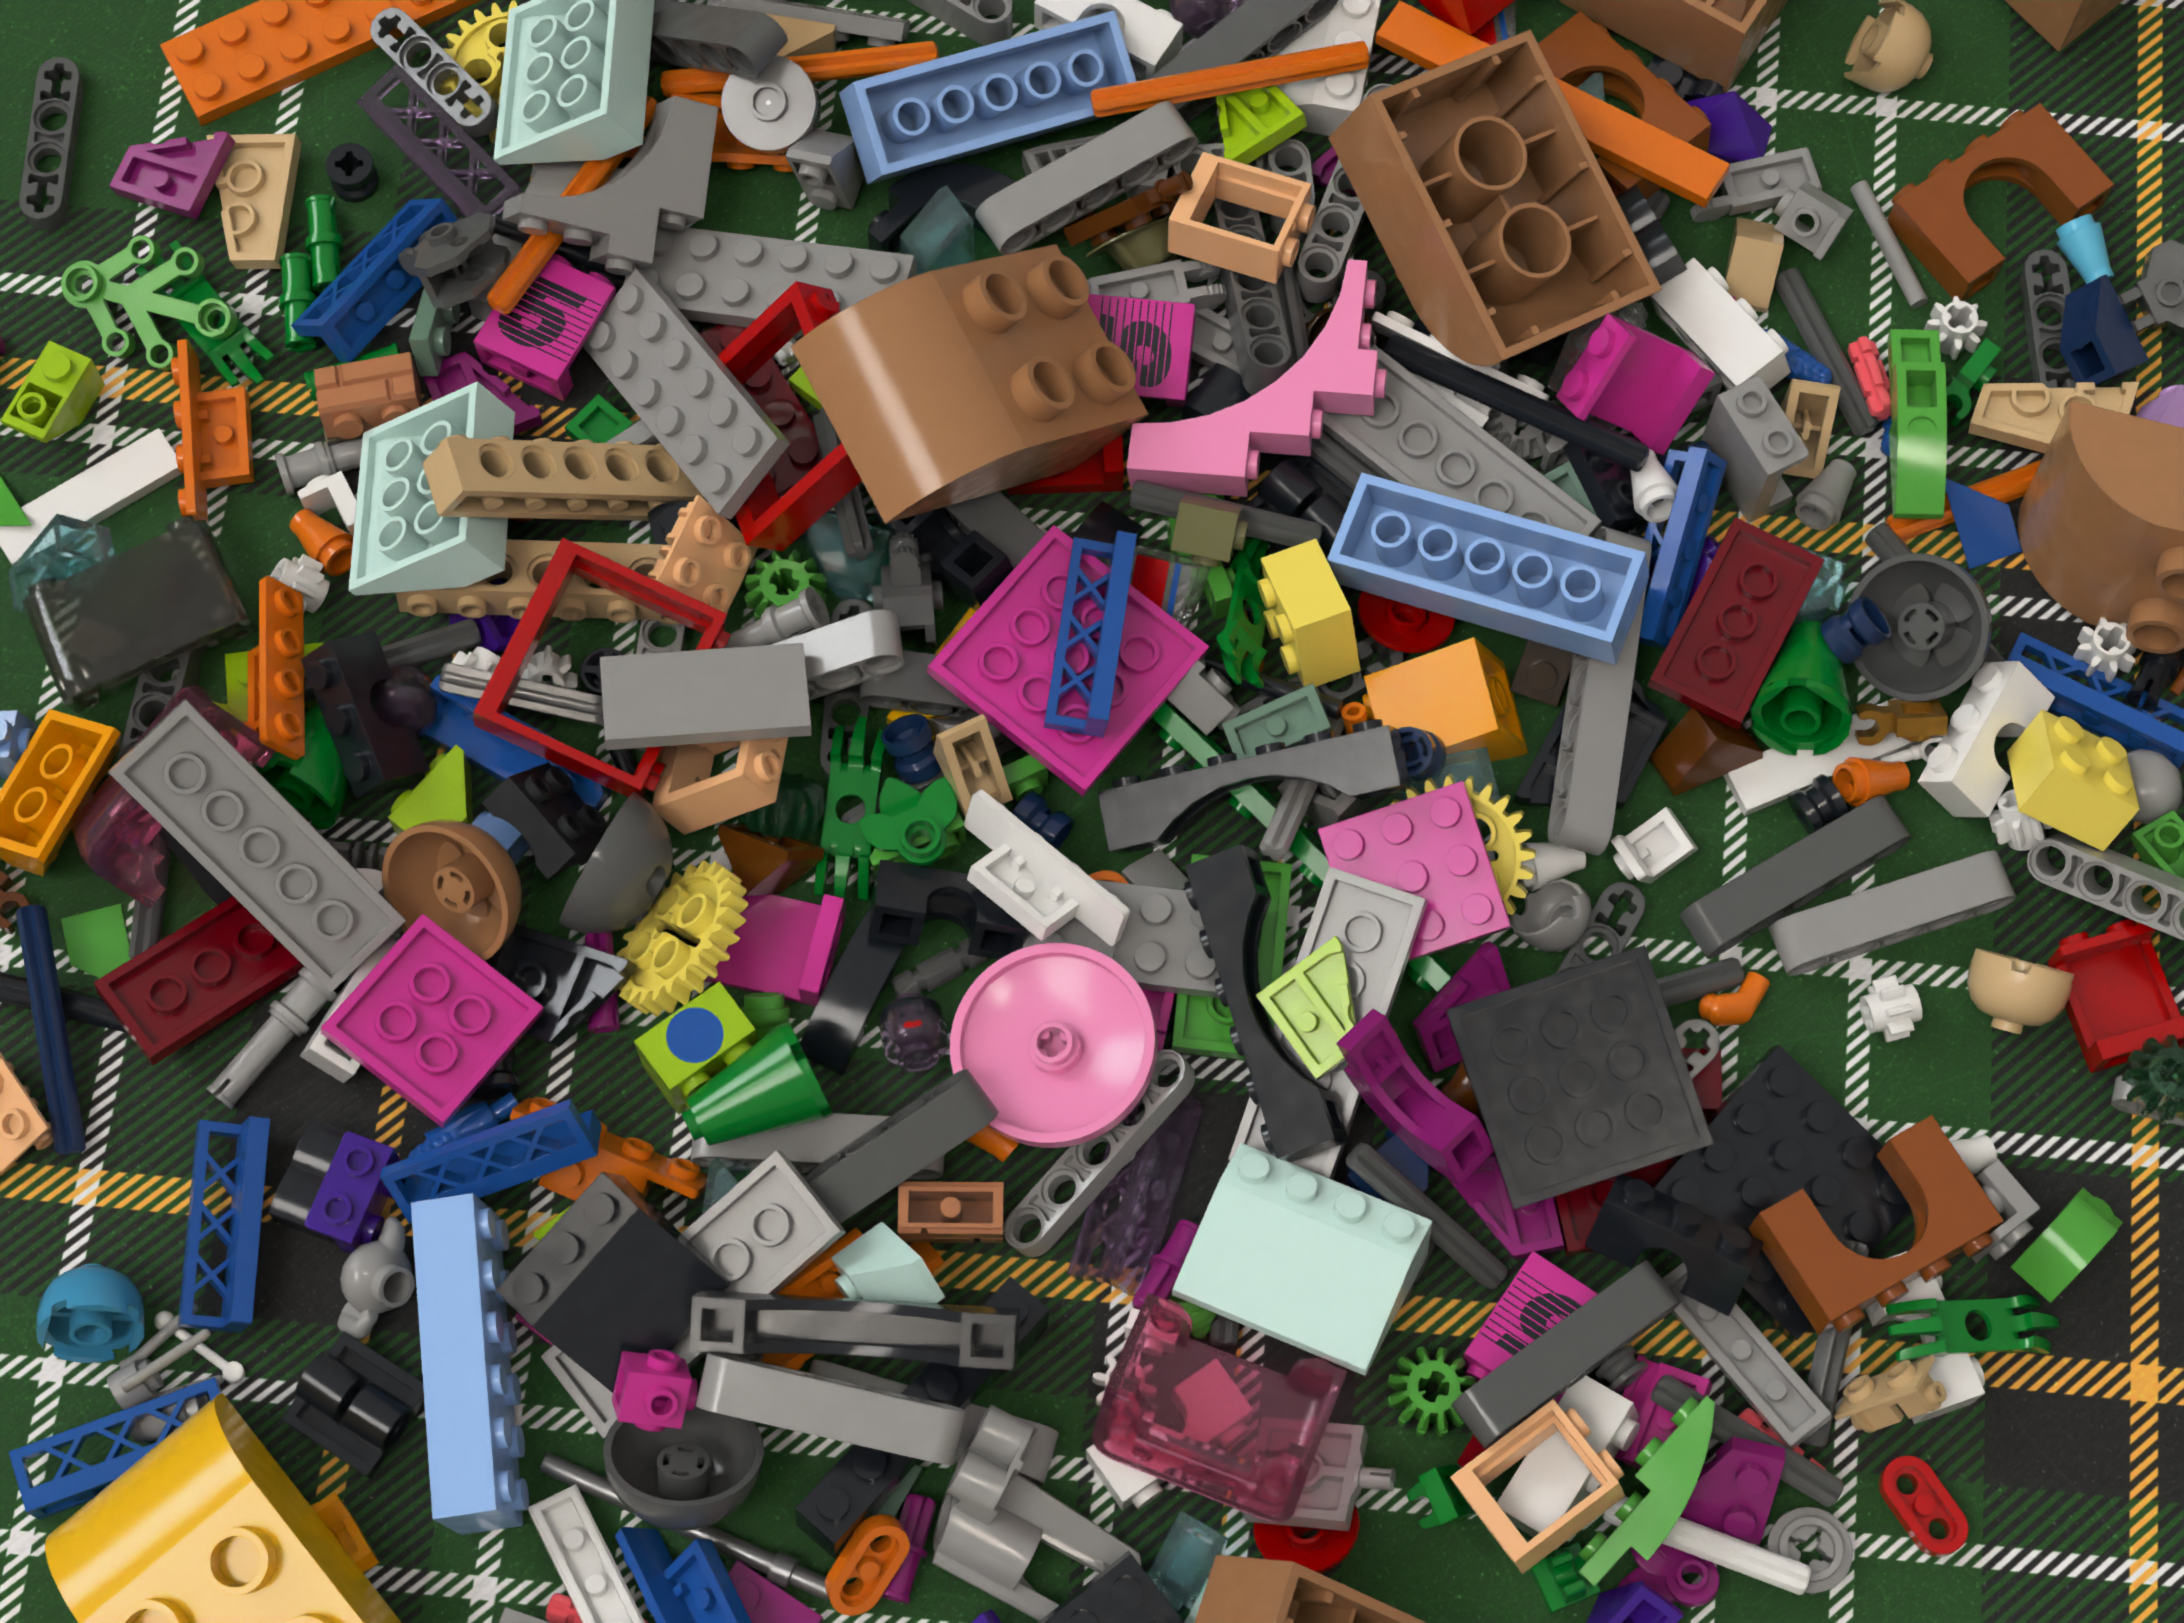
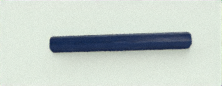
(50, 1030)

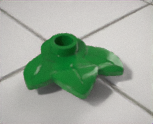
(911, 815)

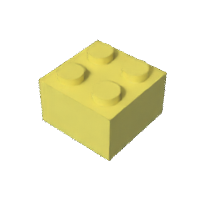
(1308, 614)
(2072, 780)

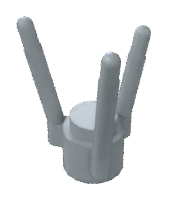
(140, 1378)

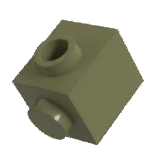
(1208, 530)

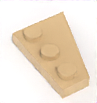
(258, 197)
(2031, 412)

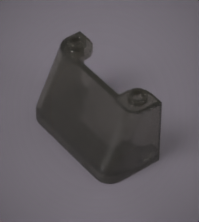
(136, 611)

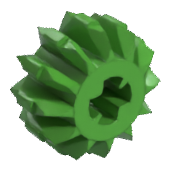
(780, 575)
(1417, 1377)

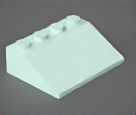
(573, 80)
(397, 529)
(1303, 1258)

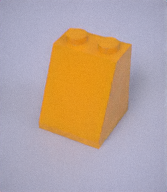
(1454, 694)

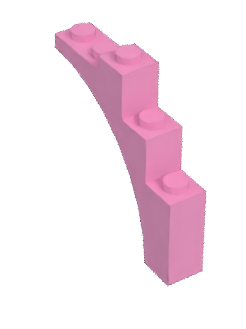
(1224, 448)

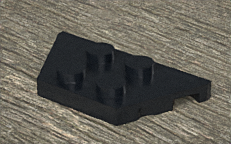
(1643, 733)
(560, 976)

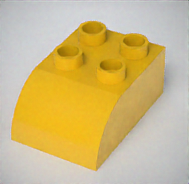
(207, 1537)

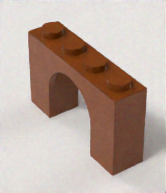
(1587, 48)
(2025, 151)
(1837, 1283)

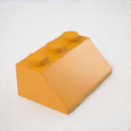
(52, 788)

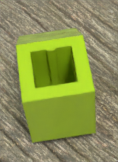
(54, 394)
(439, 796)

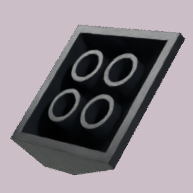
(610, 1279)

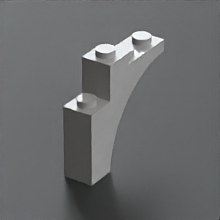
(658, 187)

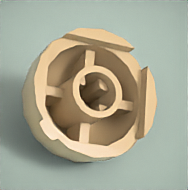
(1890, 48)
(2016, 990)

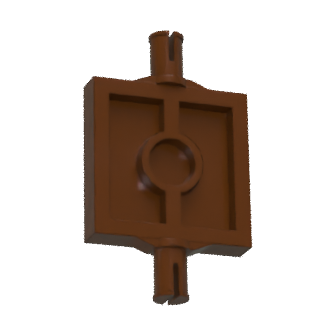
(1129, 213)

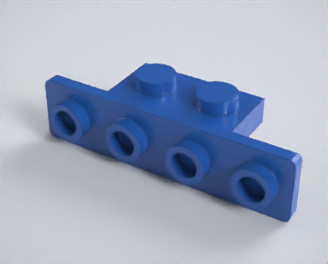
(685, 1590)

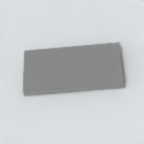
(705, 696)

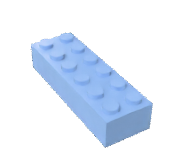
(984, 96)
(1489, 568)
(468, 1366)

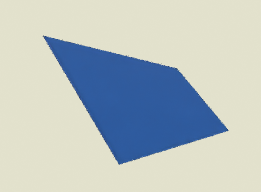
(1982, 525)

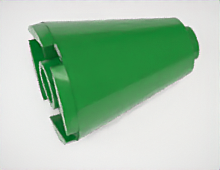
(1803, 696)
(315, 781)
(758, 1092)

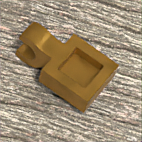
(1907, 719)

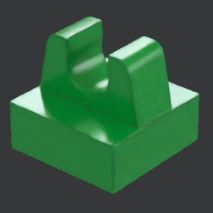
(1446, 1500)
(1560, 1581)

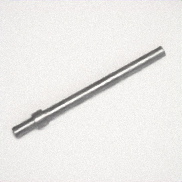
(780, 1567)

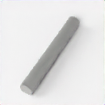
(1889, 244)

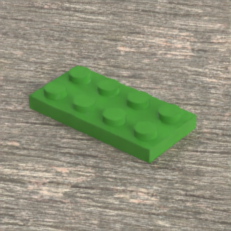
(1204, 1022)

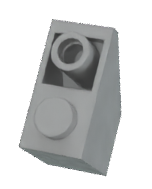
(827, 169)

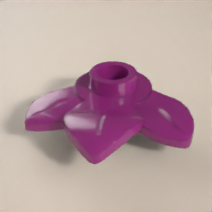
(1665, 1575)

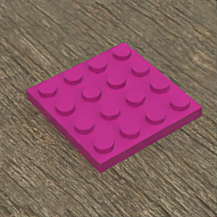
(1007, 654)

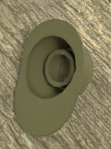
(1140, 246)

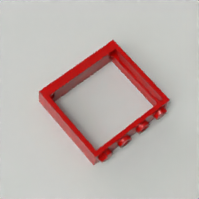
(763, 516)
(566, 562)

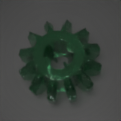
(795, 812)
(2149, 1087)

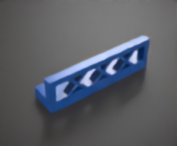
(373, 284)
(1681, 543)
(1109, 638)
(2098, 709)
(493, 754)
(498, 1165)
(244, 1224)
(82, 1486)

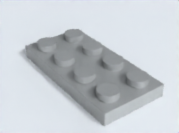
(1157, 944)

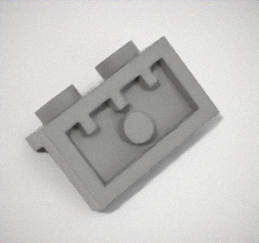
(2013, 1206)

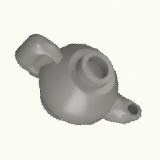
(375, 1280)

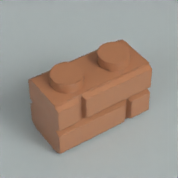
(366, 394)
(950, 1212)

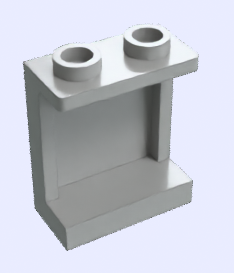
(1758, 445)

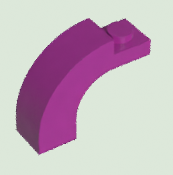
(1409, 1103)

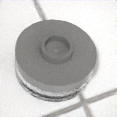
(773, 108)

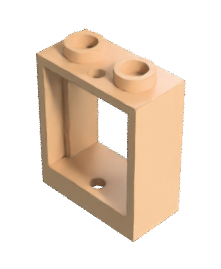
(1250, 188)
(695, 801)
(1513, 1447)

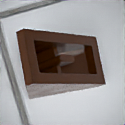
(1702, 751)
(767, 862)

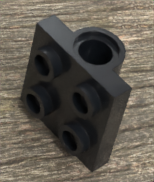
(1607, 489)
(1305, 492)
(354, 1404)

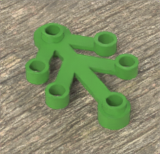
(141, 299)

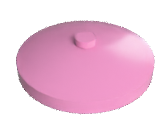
(1056, 1043)

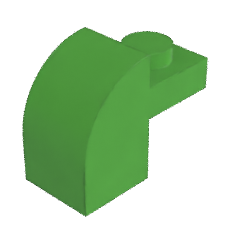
(2067, 1244)

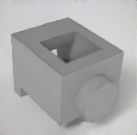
(1826, 211)
(1205, 698)

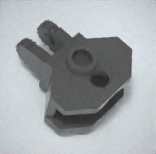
(454, 257)
(2160, 289)
(909, 588)

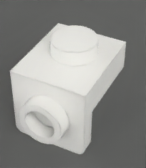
(330, 492)
(1653, 847)

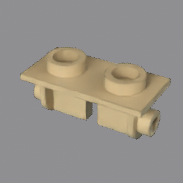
(1874, 1399)

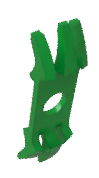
(195, 292)
(1239, 633)
(844, 839)
(1950, 1331)

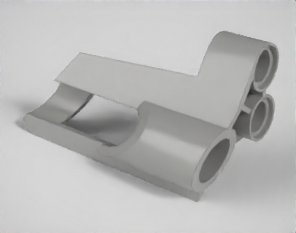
(998, 1518)

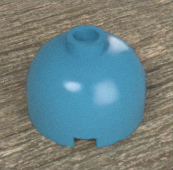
(90, 1314)

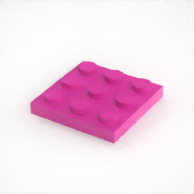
(1431, 851)
(432, 1020)

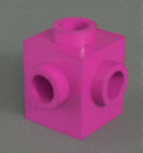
(653, 1390)

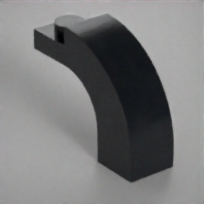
(910, 194)

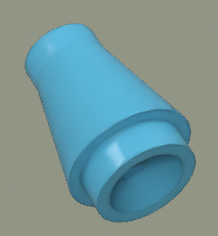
(2085, 247)

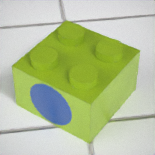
(695, 1044)

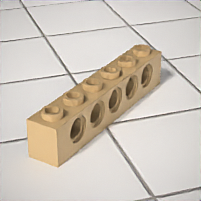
(553, 479)
(524, 569)

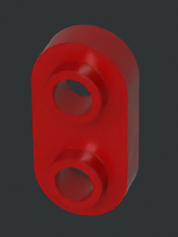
(1926, 1504)

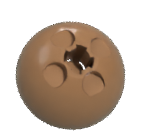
(456, 880)

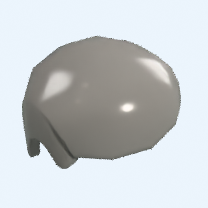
(2155, 783)
(1553, 916)

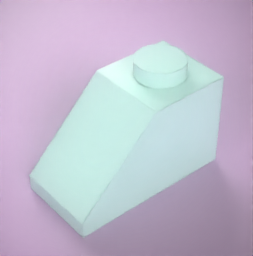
(884, 1269)

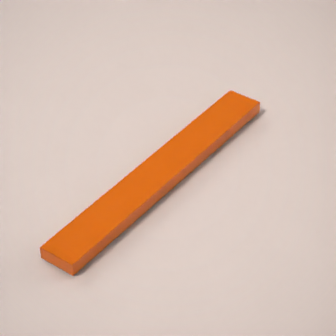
(1606, 128)

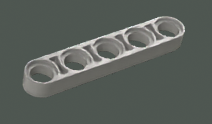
(1089, 1178)

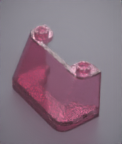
(117, 829)
(1214, 1416)

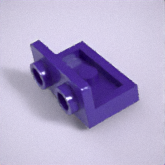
(353, 1193)

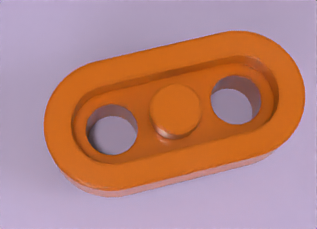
(869, 1561)

